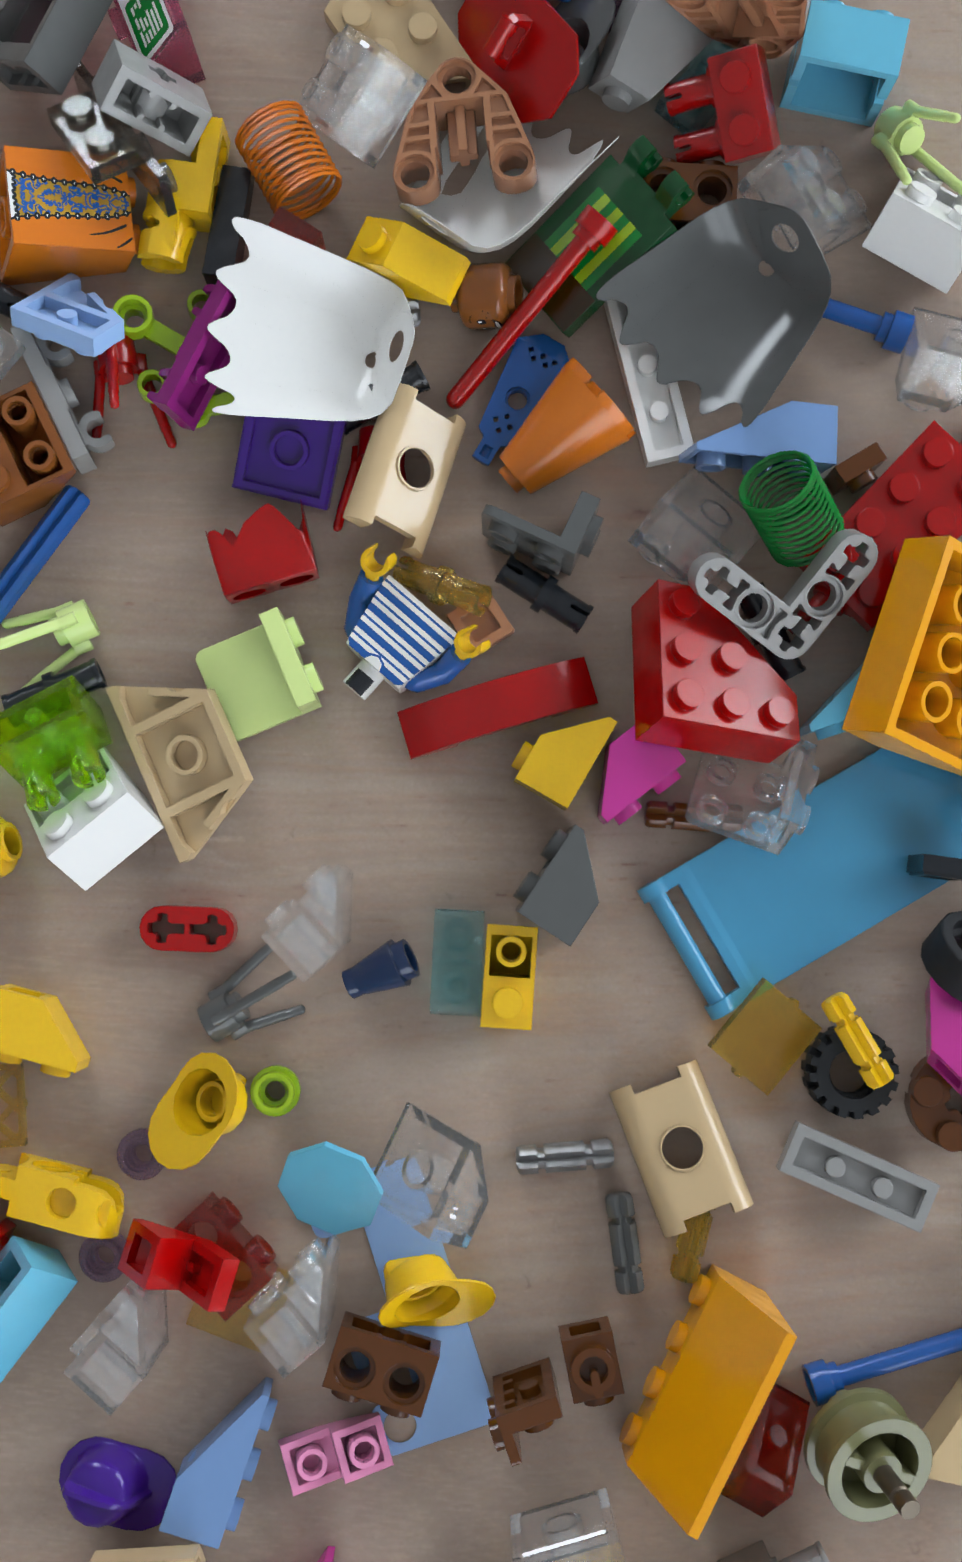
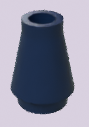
(382, 970)

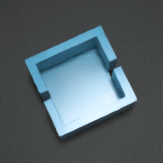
(845, 62)

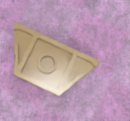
(404, 27)
(184, 758)

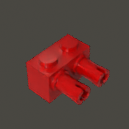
(742, 94)

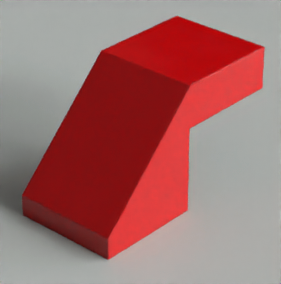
(176, 1260)

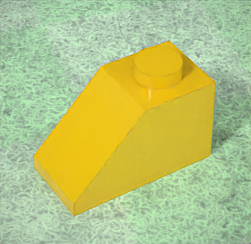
(409, 259)
(561, 760)

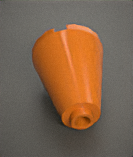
(564, 431)

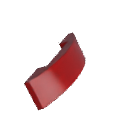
(497, 706)

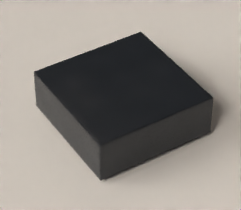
(935, 867)

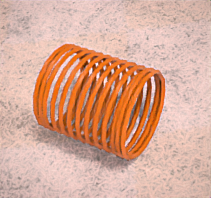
(305, 173)

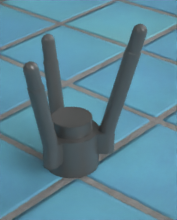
(227, 1012)

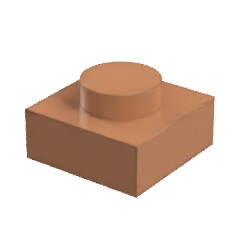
(491, 625)

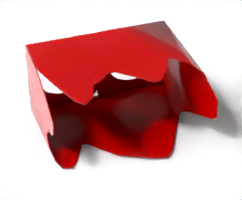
(264, 555)

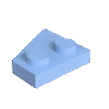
(69, 317)

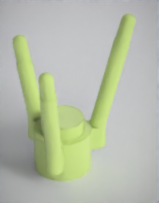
(902, 133)
(68, 622)

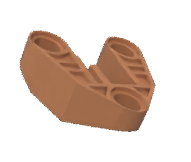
(739, 23)
(461, 113)

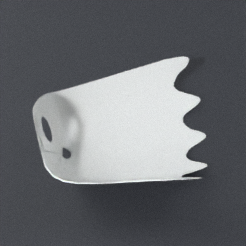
(487, 219)
(306, 332)

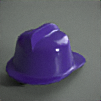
(116, 1484)

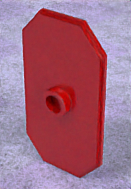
(523, 51)

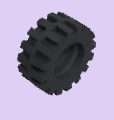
(821, 1089)

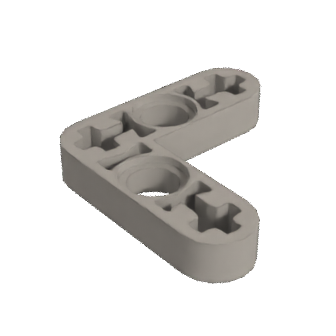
(780, 613)

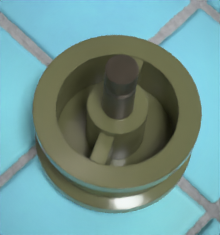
(868, 1455)

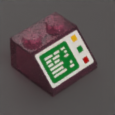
(159, 33)

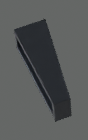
(232, 200)

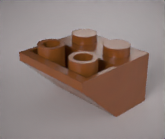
(31, 455)

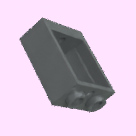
(46, 41)

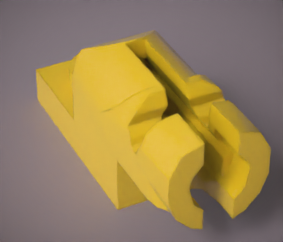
(170, 239)

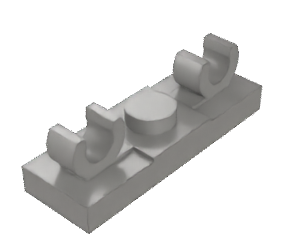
(61, 399)
(857, 1176)

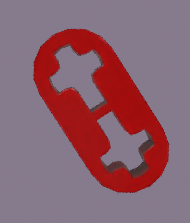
(188, 940)

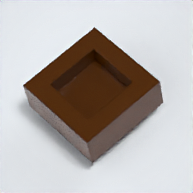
(856, 471)

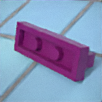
(185, 387)

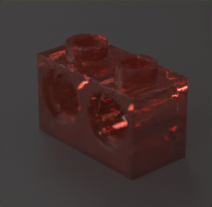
(237, 1241)

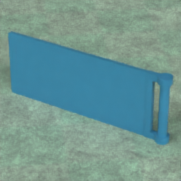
(825, 885)

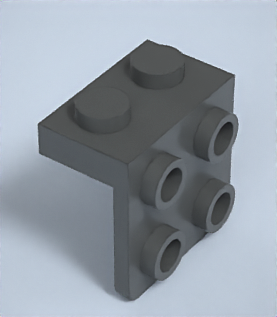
(549, 551)

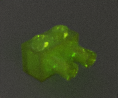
(49, 733)

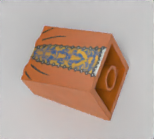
(60, 220)

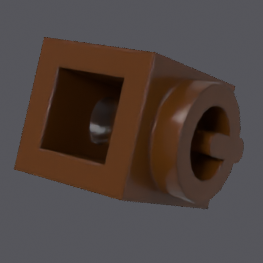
(591, 1361)

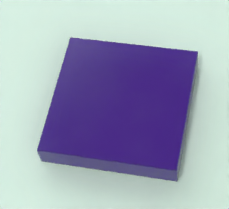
(290, 459)

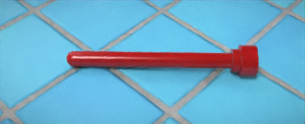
(589, 235)

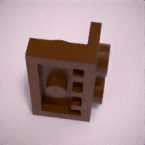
(522, 1401)

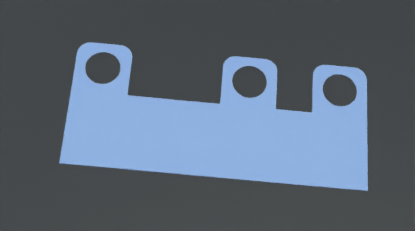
(459, 1386)

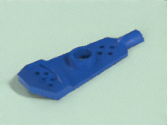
(522, 377)

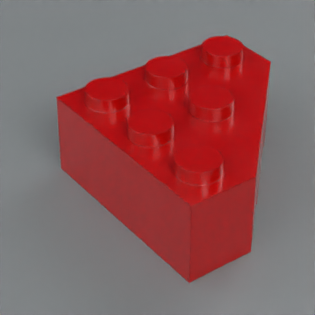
(704, 681)

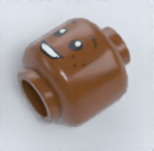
(488, 295)

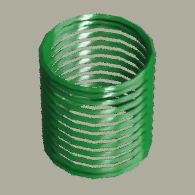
(790, 510)

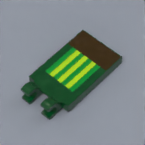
(629, 205)

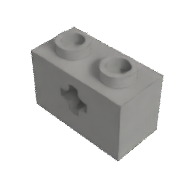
(151, 98)

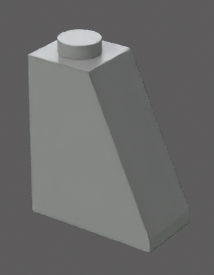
(644, 53)

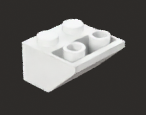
(921, 230)
(95, 825)

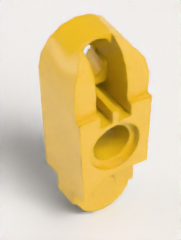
(62, 1197)

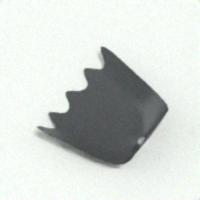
(714, 310)

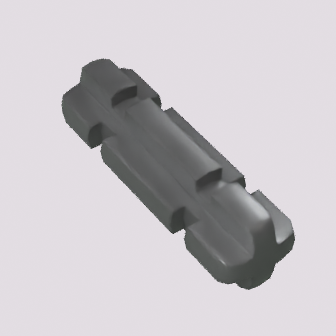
(564, 1156)

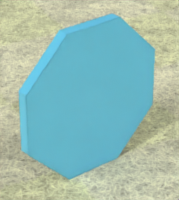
(330, 1188)

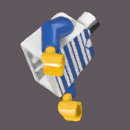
(400, 635)

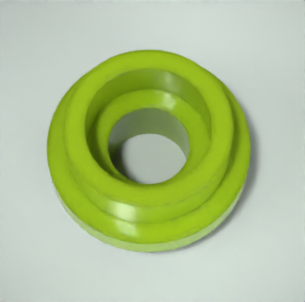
(261, 1097)

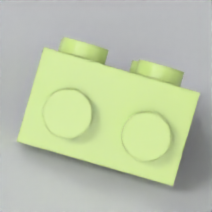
(261, 675)

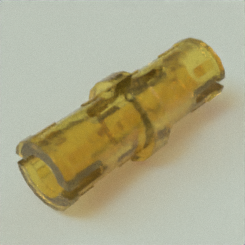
(443, 585)

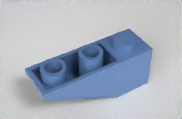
(789, 427)
(211, 1473)

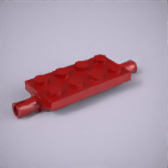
(909, 500)

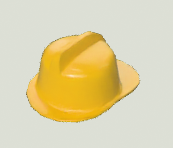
(197, 1110)
(429, 1294)

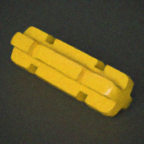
(857, 1040)

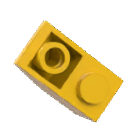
(509, 977)
(39, 1031)

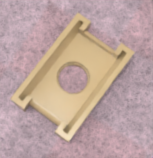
(379, 485)
(675, 1191)

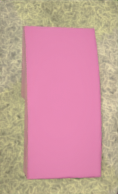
(335, 1451)

